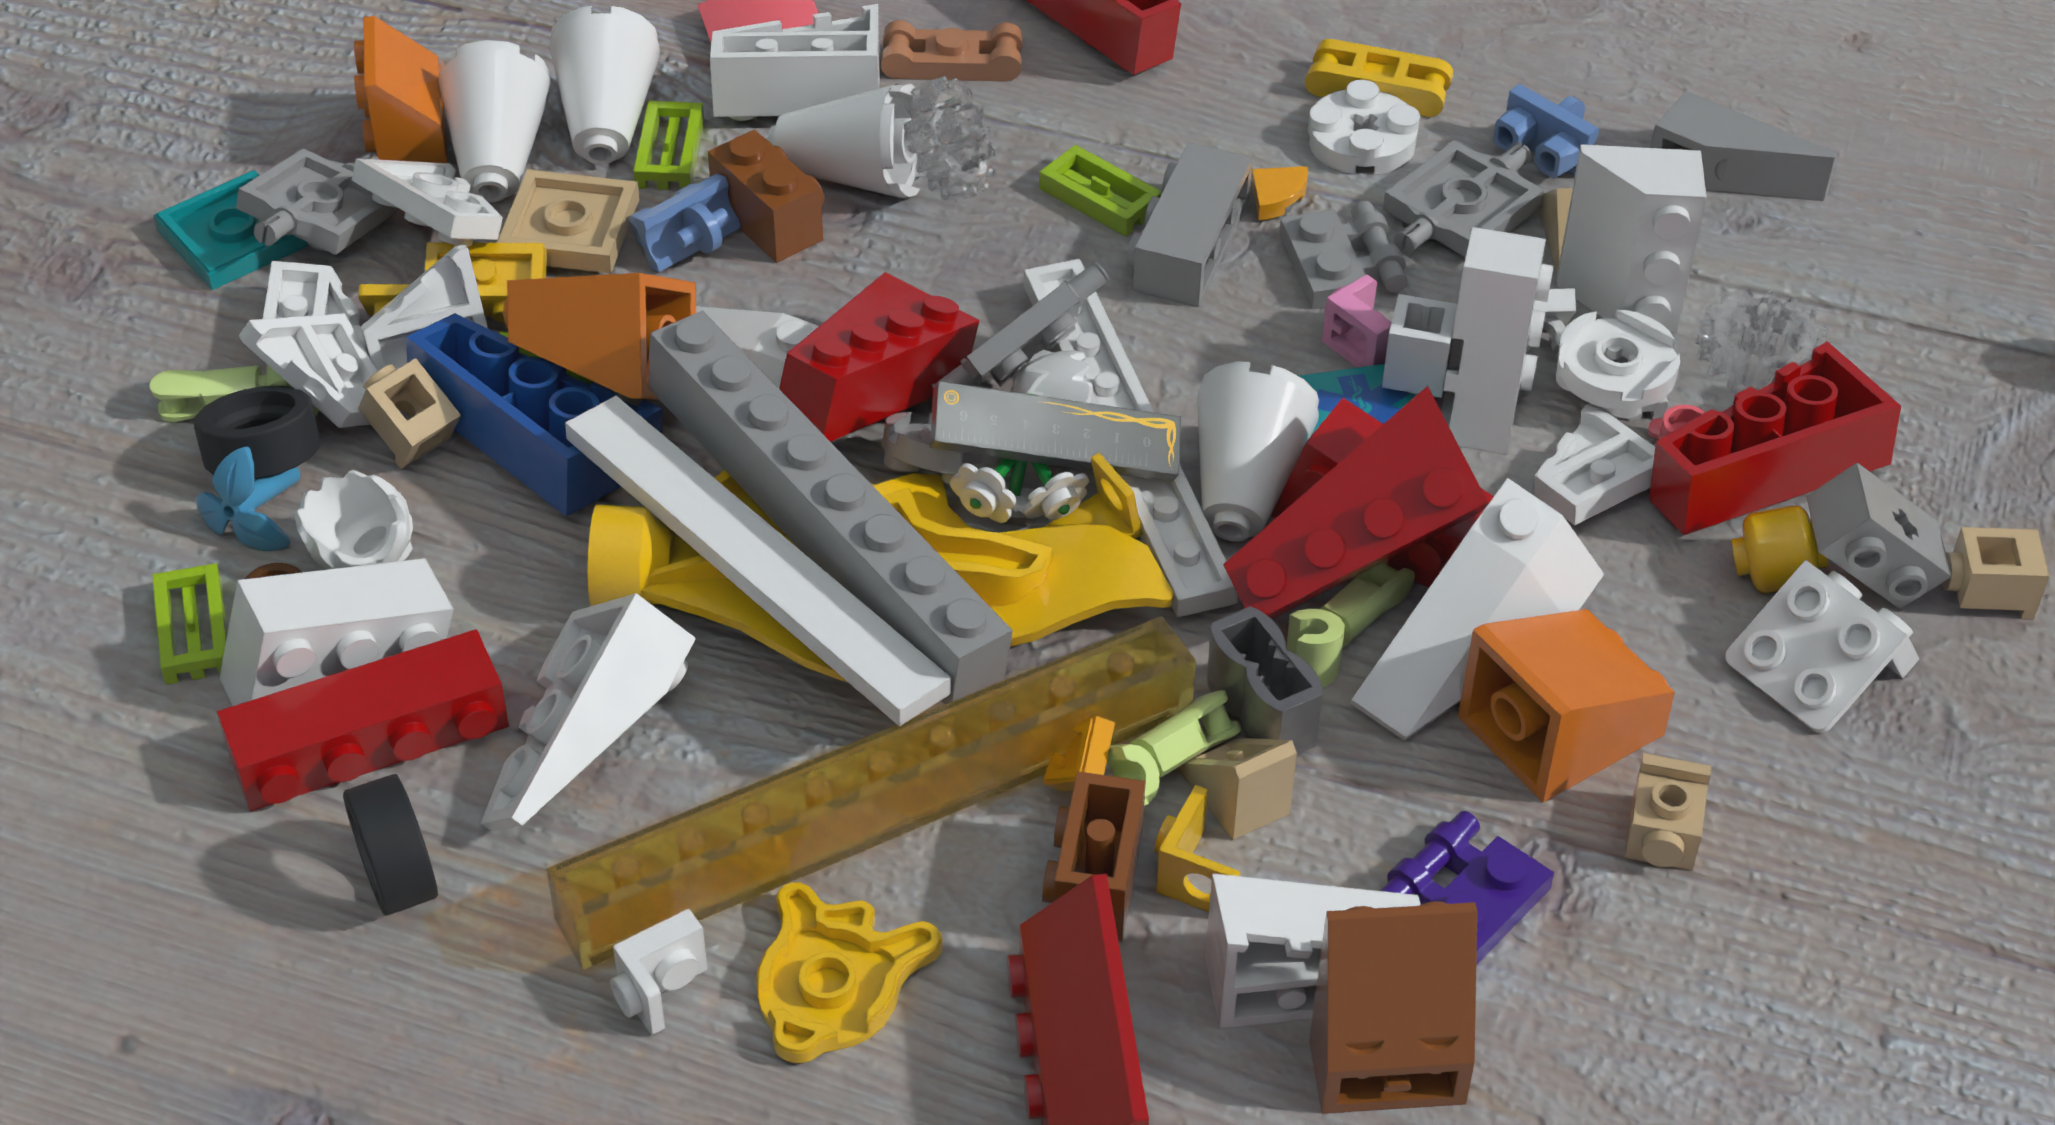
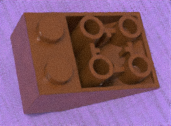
(1395, 1007)

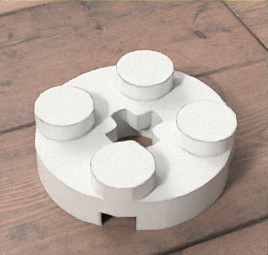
(1382, 123)
(1619, 387)

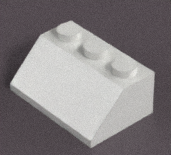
(1633, 230)

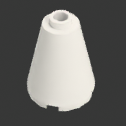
(603, 77)
(493, 113)
(854, 141)
(1249, 443)

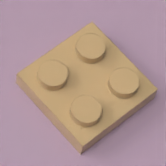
(574, 216)

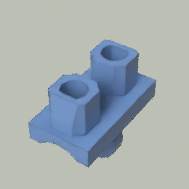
(1546, 129)
(685, 223)

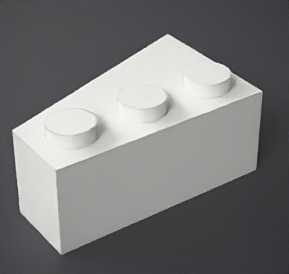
(328, 622)
(1269, 944)

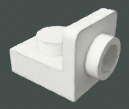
(655, 962)

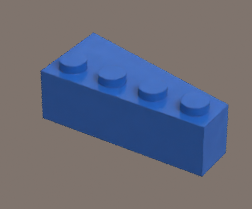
(518, 408)

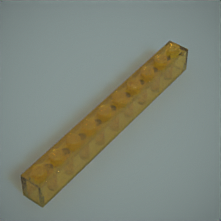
(866, 791)

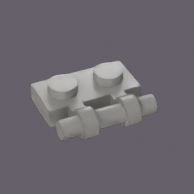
(1326, 256)

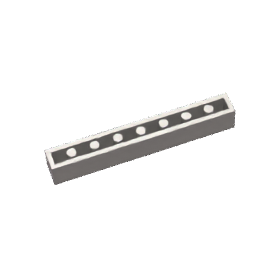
(824, 502)

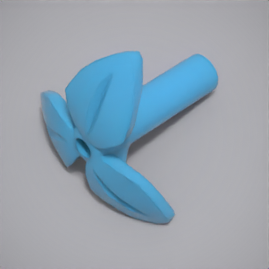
(241, 497)

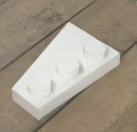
(430, 198)

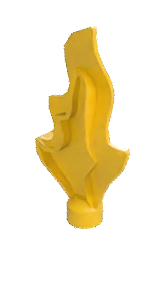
(1027, 576)

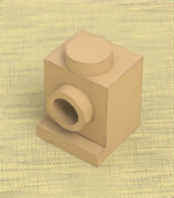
(416, 394)
(1998, 569)
(1667, 812)

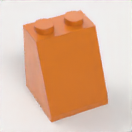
(597, 323)
(1560, 698)

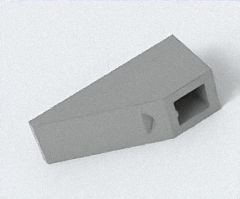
(1744, 152)

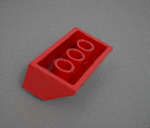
(1076, 1013)

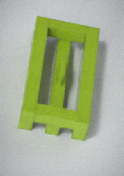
(666, 171)
(1094, 195)
(196, 659)

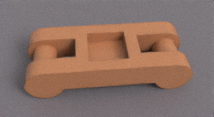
(952, 53)

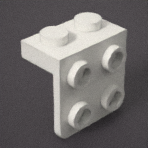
(1820, 647)

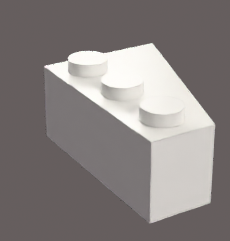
(785, 70)
(1492, 335)

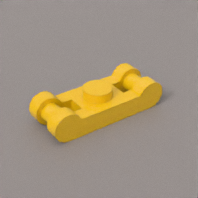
(1408, 76)

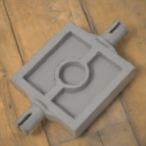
(1461, 192)
(313, 202)
(1043, 323)

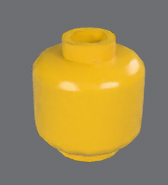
(1775, 547)

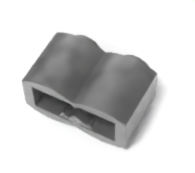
(1264, 682)

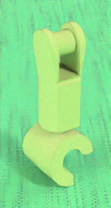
(187, 392)
(1323, 632)
(1174, 742)

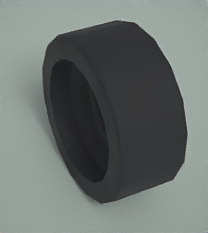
(268, 419)
(390, 844)

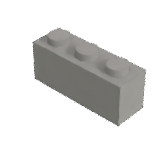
(1190, 224)

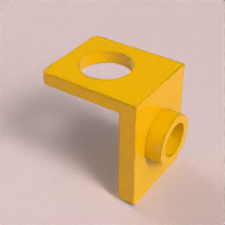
(1106, 506)
(1175, 850)

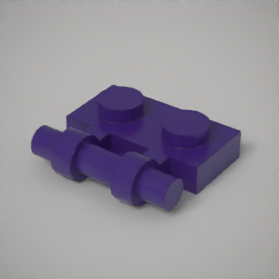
(1498, 879)

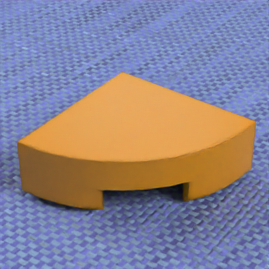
(1277, 189)
(1085, 754)

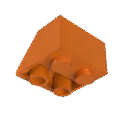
(399, 96)

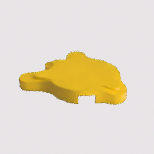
(833, 975)

